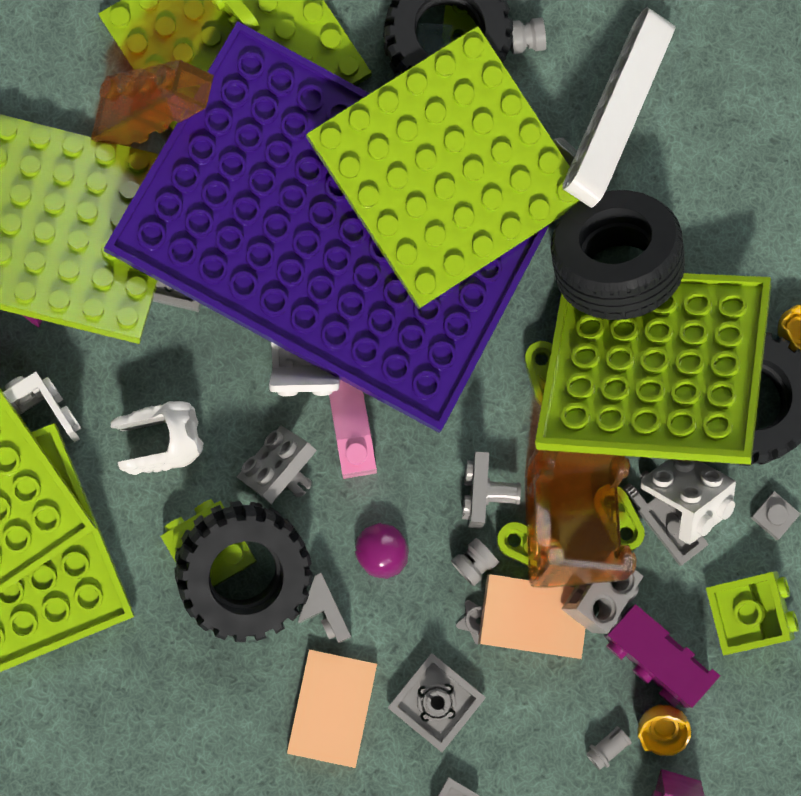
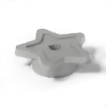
(469, 621)

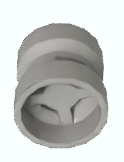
(528, 35)
(474, 562)

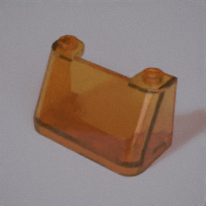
(575, 519)

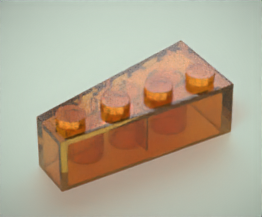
(149, 101)

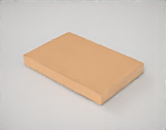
(529, 618)
(332, 708)

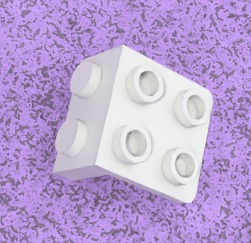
(295, 375)
(30, 391)
(695, 490)

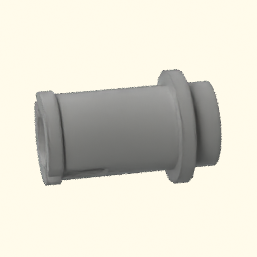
(608, 748)

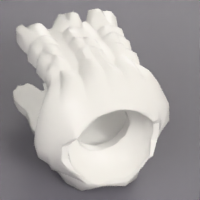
(183, 443)

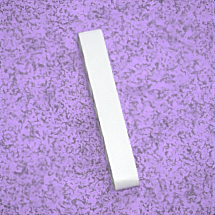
(618, 108)

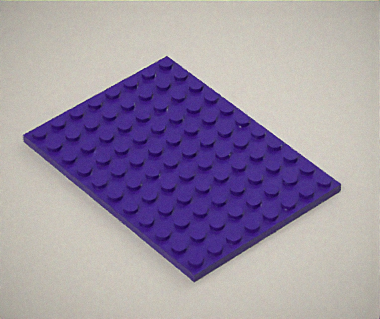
(267, 239)

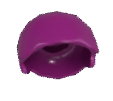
(382, 550)

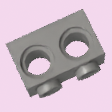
(610, 602)

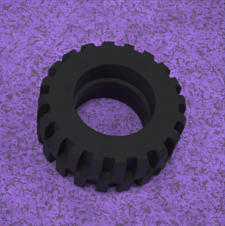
(402, 20)
(784, 433)
(262, 611)

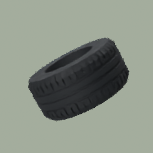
(627, 287)

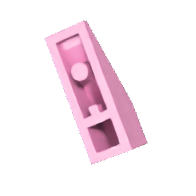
(352, 431)

